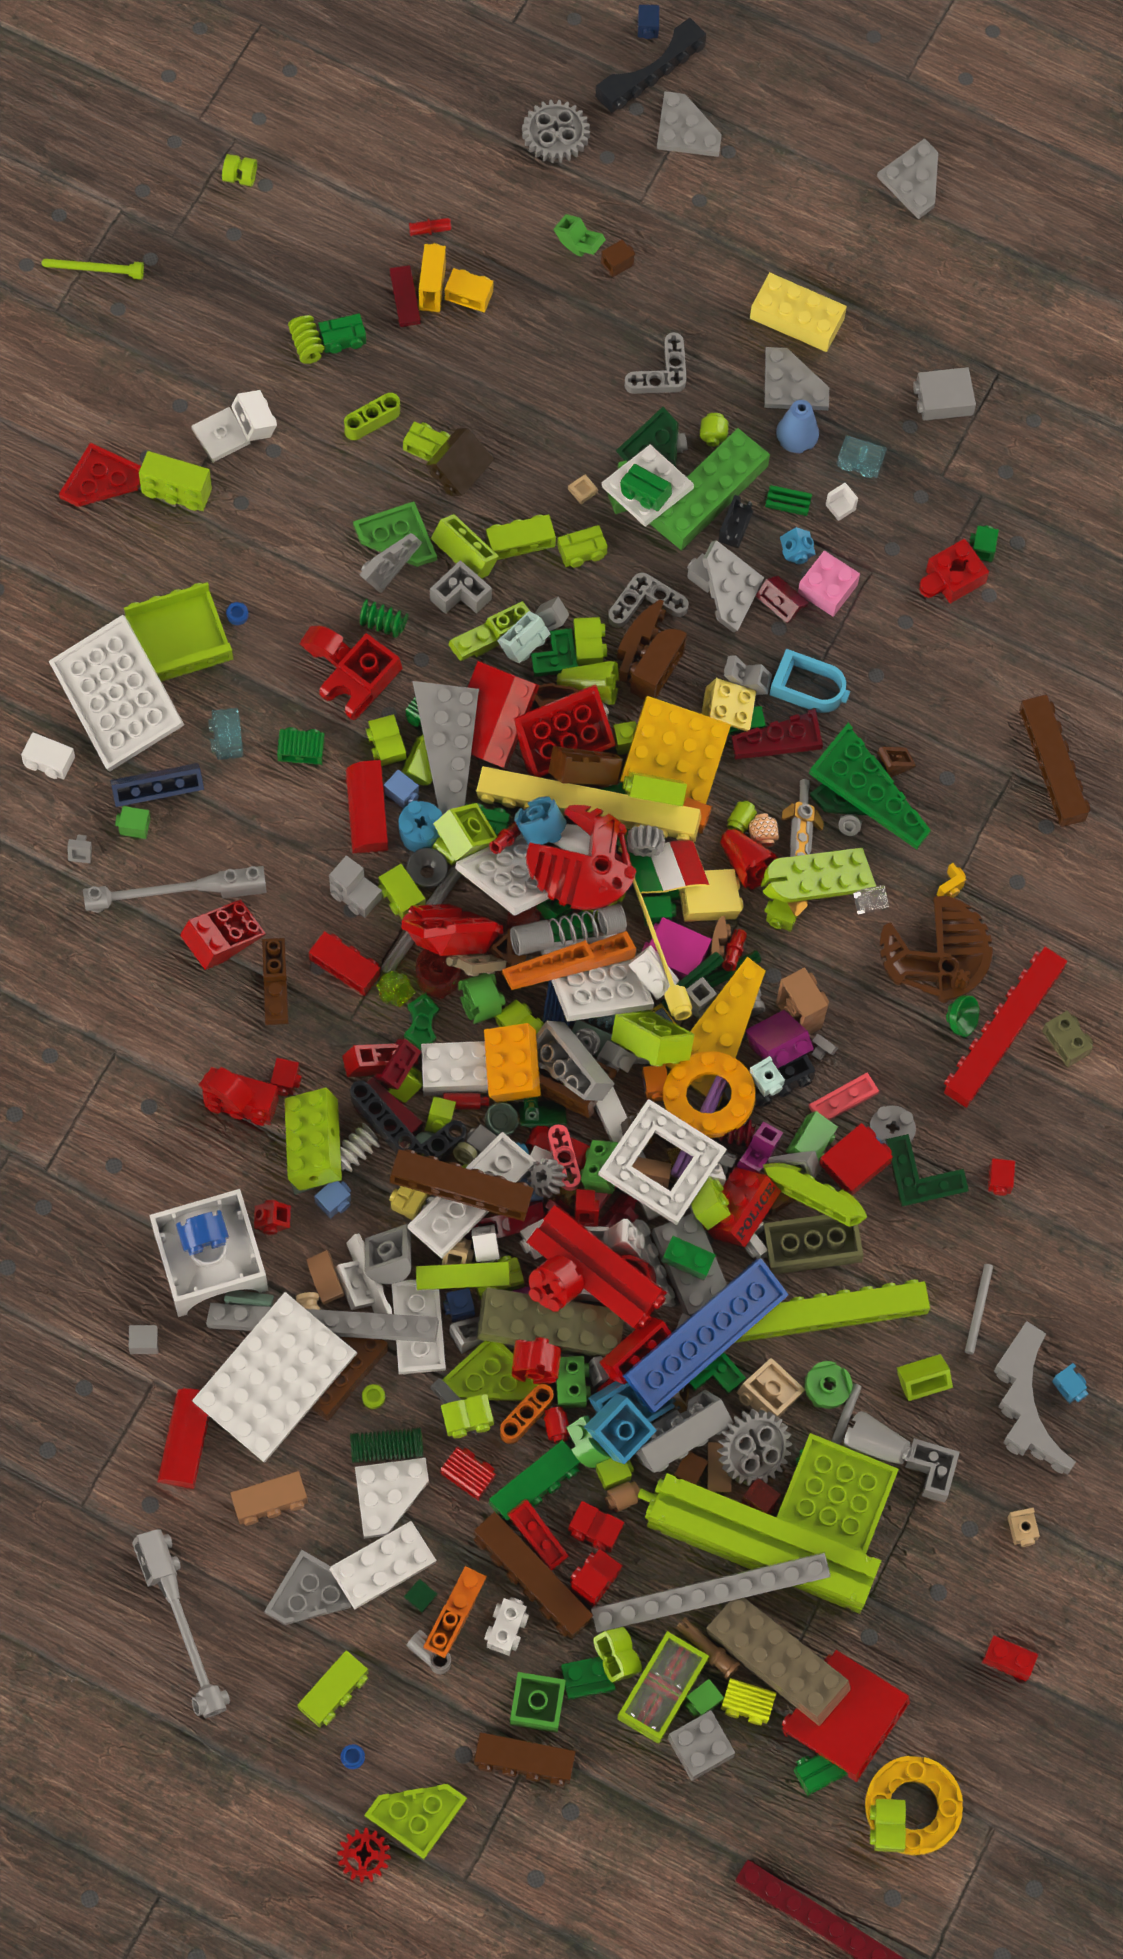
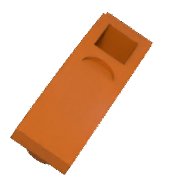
(455, 1612)

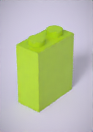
(655, 788)

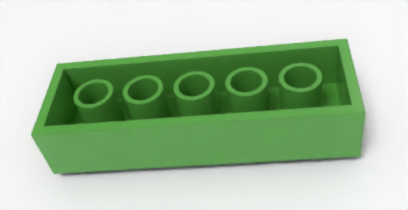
(715, 483)

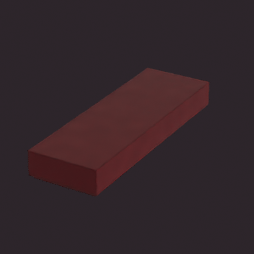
(405, 296)

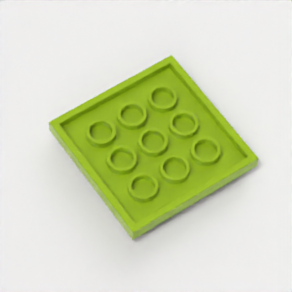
(837, 1493)

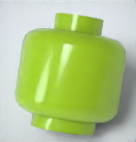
(714, 429)

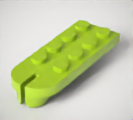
(818, 875)

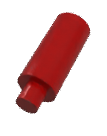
(467, 1100)

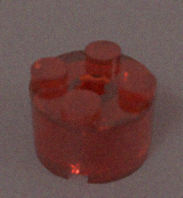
(434, 983)

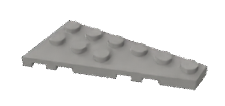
(448, 730)

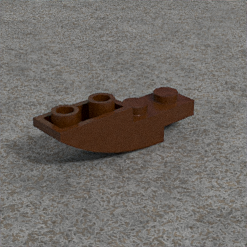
(638, 635)
(275, 981)

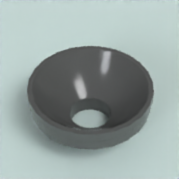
(427, 858)

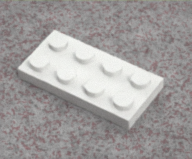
(415, 1355)
(382, 1565)

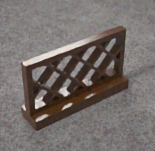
(565, 1097)

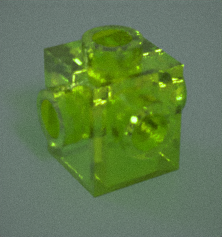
(395, 988)

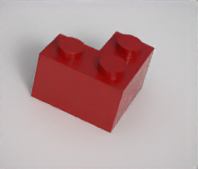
(594, 1577)

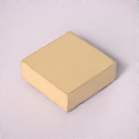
(583, 489)

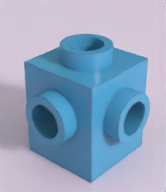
(797, 545)

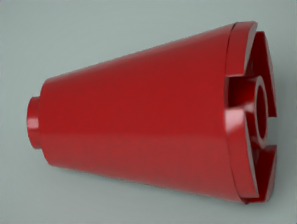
(746, 857)

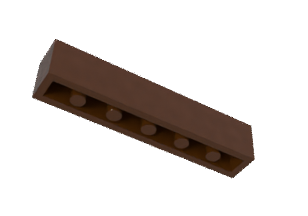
(1054, 760)
(461, 1184)
(532, 1575)

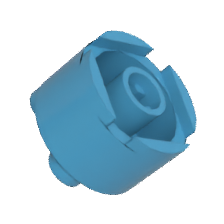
(416, 815)
(541, 821)

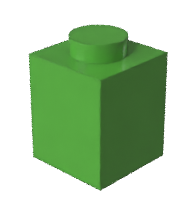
(133, 822)
(703, 1699)

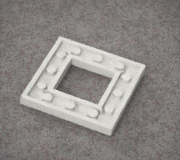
(667, 1203)

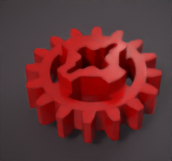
(351, 1854)

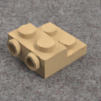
(770, 1389)

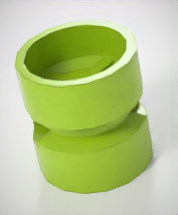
(234, 165)

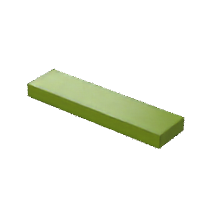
(463, 1276)

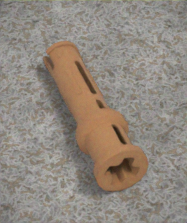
(716, 1655)

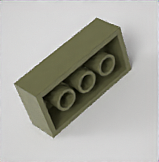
(811, 1244)

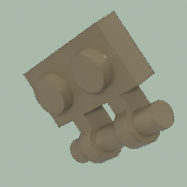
(477, 963)

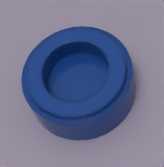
(237, 613)

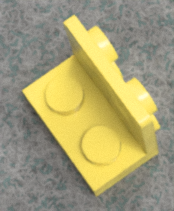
(729, 703)

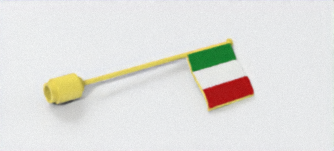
(671, 870)

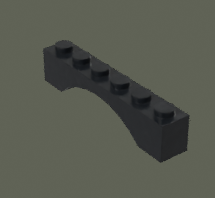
(620, 88)

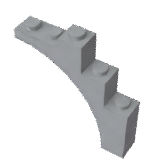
(1018, 1403)

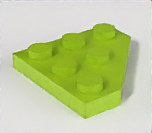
(490, 1373)
(417, 1815)

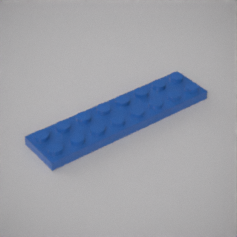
(705, 1335)

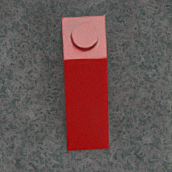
(368, 1059)

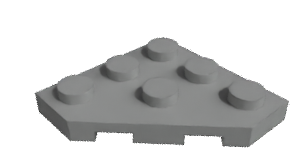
(686, 128)
(913, 178)
(791, 380)
(387, 564)
(731, 584)
(307, 1592)

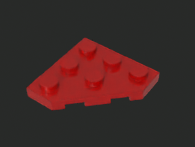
(100, 477)

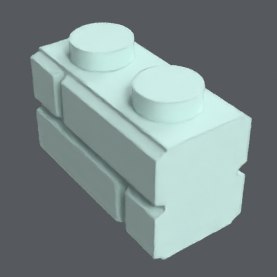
(524, 637)

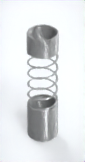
(539, 935)

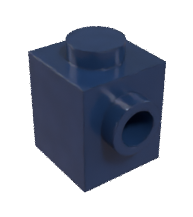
(459, 1305)

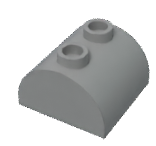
(388, 1255)

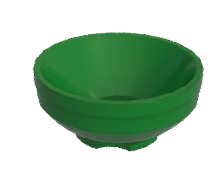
(963, 1015)

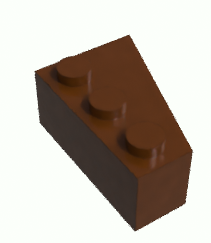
(585, 766)

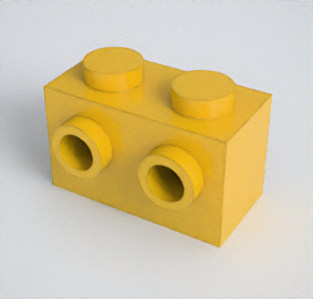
(469, 290)

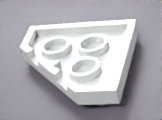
(388, 1492)

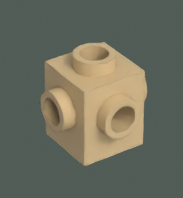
(460, 1253)

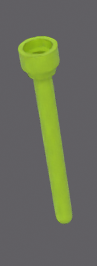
(134, 270)

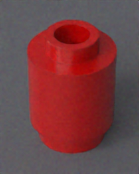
(556, 1423)

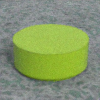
(373, 1396)

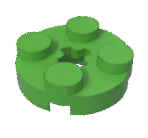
(834, 1374)

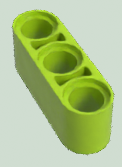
(367, 425)

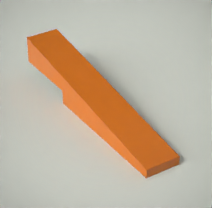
(571, 960)

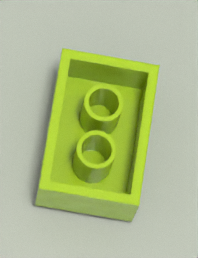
(175, 481)
(652, 1037)

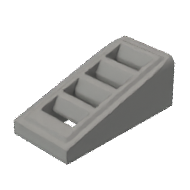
(807, 1160)

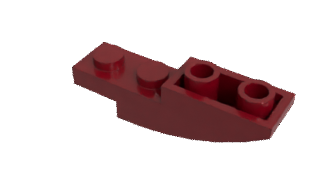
(507, 1226)

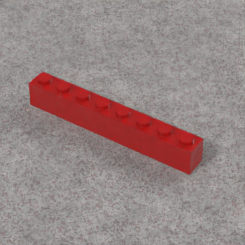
(1005, 1026)

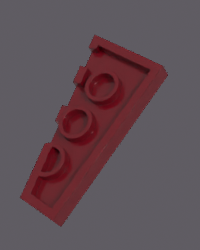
(789, 736)

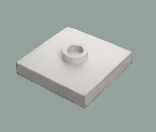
(220, 434)

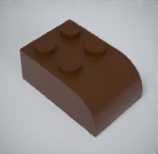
(657, 663)

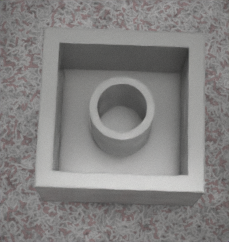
(701, 1745)

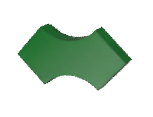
(422, 1014)

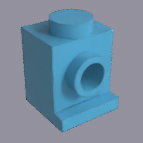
(1070, 1384)

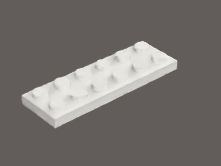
(447, 1221)

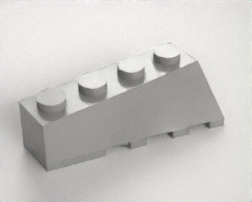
(571, 1062)

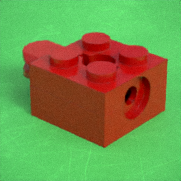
(954, 580)

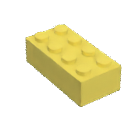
(798, 312)

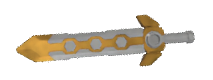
(802, 824)

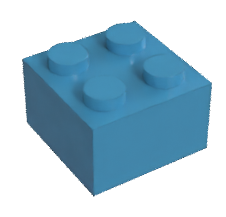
(620, 1428)

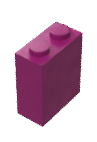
(779, 1038)

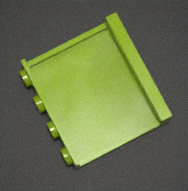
(180, 631)

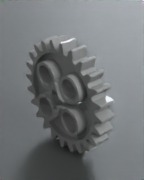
(555, 131)
(737, 1455)

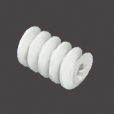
(357, 1146)

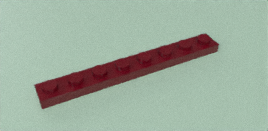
(811, 1914)

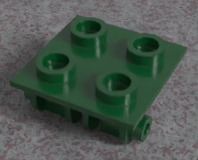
(541, 1113)

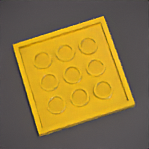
(677, 746)

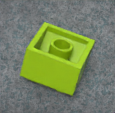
(465, 831)

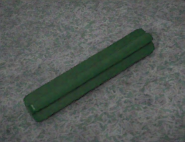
(702, 970)

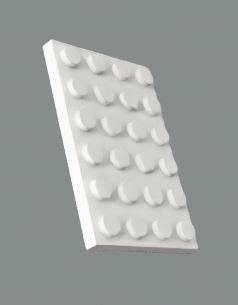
(116, 693)
(274, 1377)

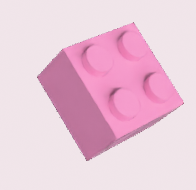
(828, 583)

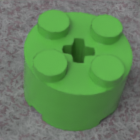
(481, 997)

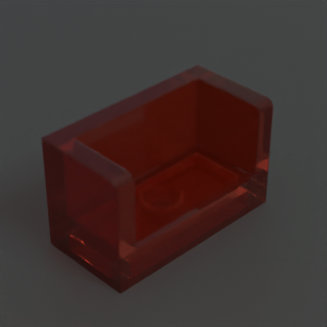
(761, 1497)

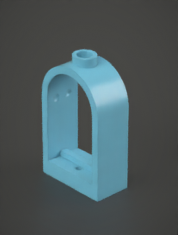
(799, 660)

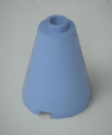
(798, 428)

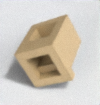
(1020, 1536)

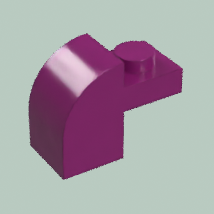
(761, 1148)

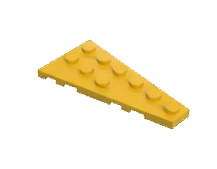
(726, 1019)

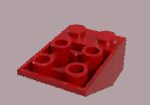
(221, 933)

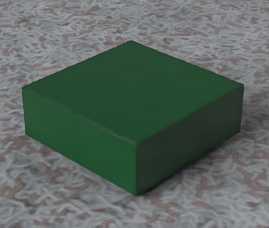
(420, 1596)

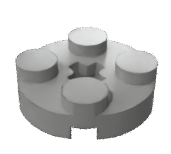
(892, 1115)

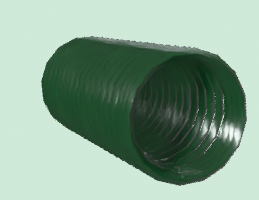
(390, 1442)

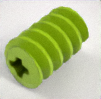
(306, 339)

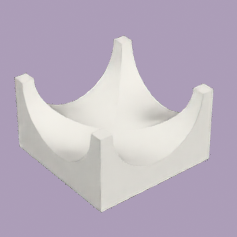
(213, 1270)

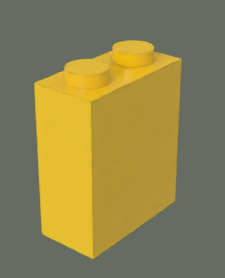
(432, 277)

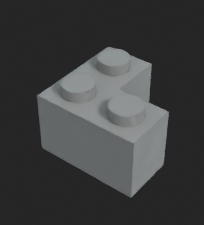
(458, 585)
(351, 887)
(937, 1463)

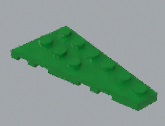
(863, 782)

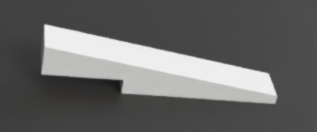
(612, 1116)

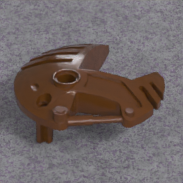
(960, 945)

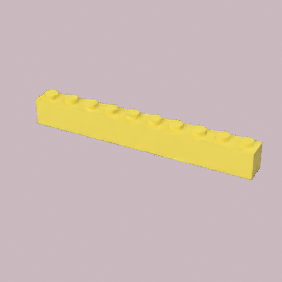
(519, 789)

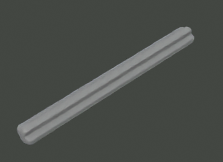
(406, 941)

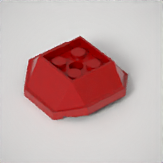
(450, 930)

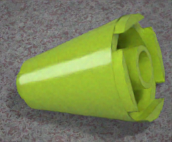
(602, 674)

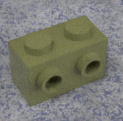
(1068, 1038)

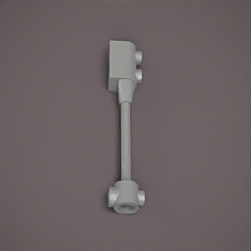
(228, 883)
(161, 1569)

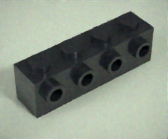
(796, 1073)

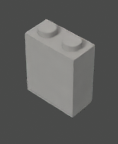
(944, 394)

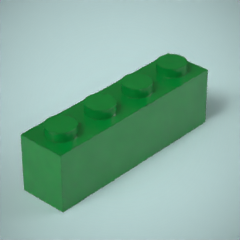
(536, 1480)

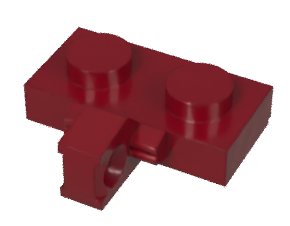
(619, 1210)

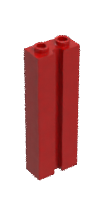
(603, 1270)

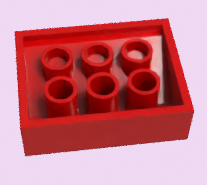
(499, 702)
(568, 722)

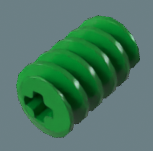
(382, 619)

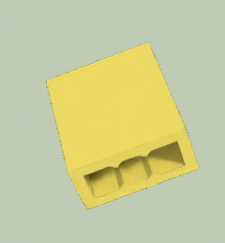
(713, 901)

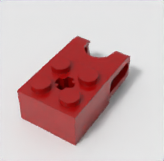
(362, 675)

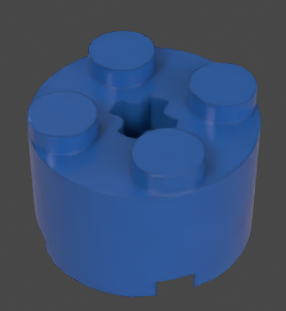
(202, 1232)

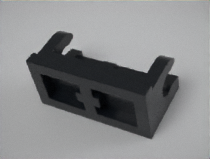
(735, 522)

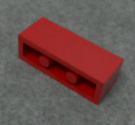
(344, 963)
(634, 1348)

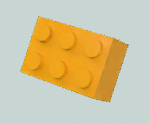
(512, 1062)

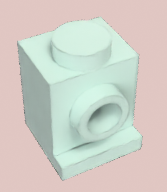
(765, 1085)

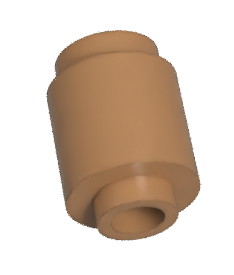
(622, 1496)

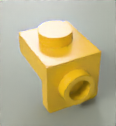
(955, 884)

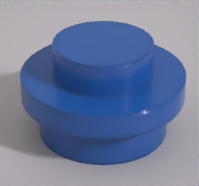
(352, 1756)

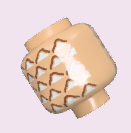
(764, 830)

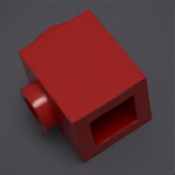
(286, 1076)

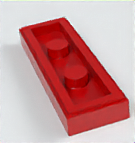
(537, 1534)

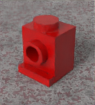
(586, 1208)

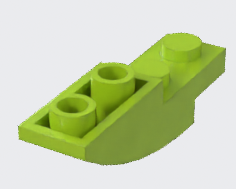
(486, 635)

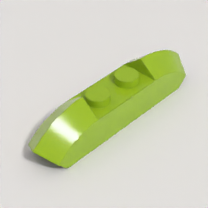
(820, 1197)

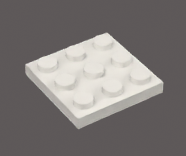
(657, 464)

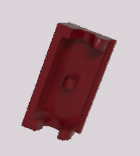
(399, 1065)

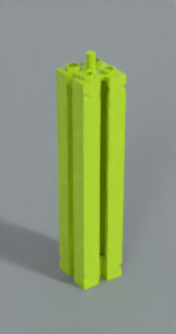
(756, 1539)

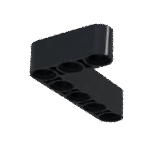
(401, 1133)

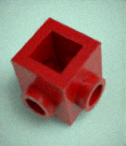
(272, 1217)

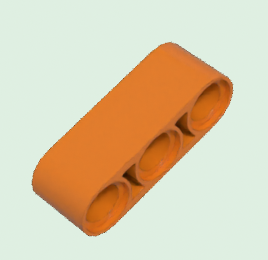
(522, 1424)

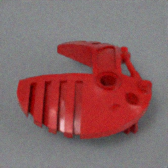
(573, 875)

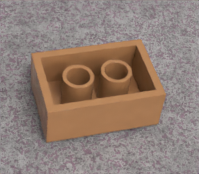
(803, 1000)

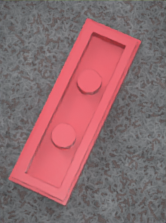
(845, 1097)

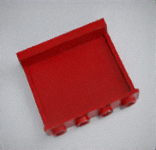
(857, 1724)

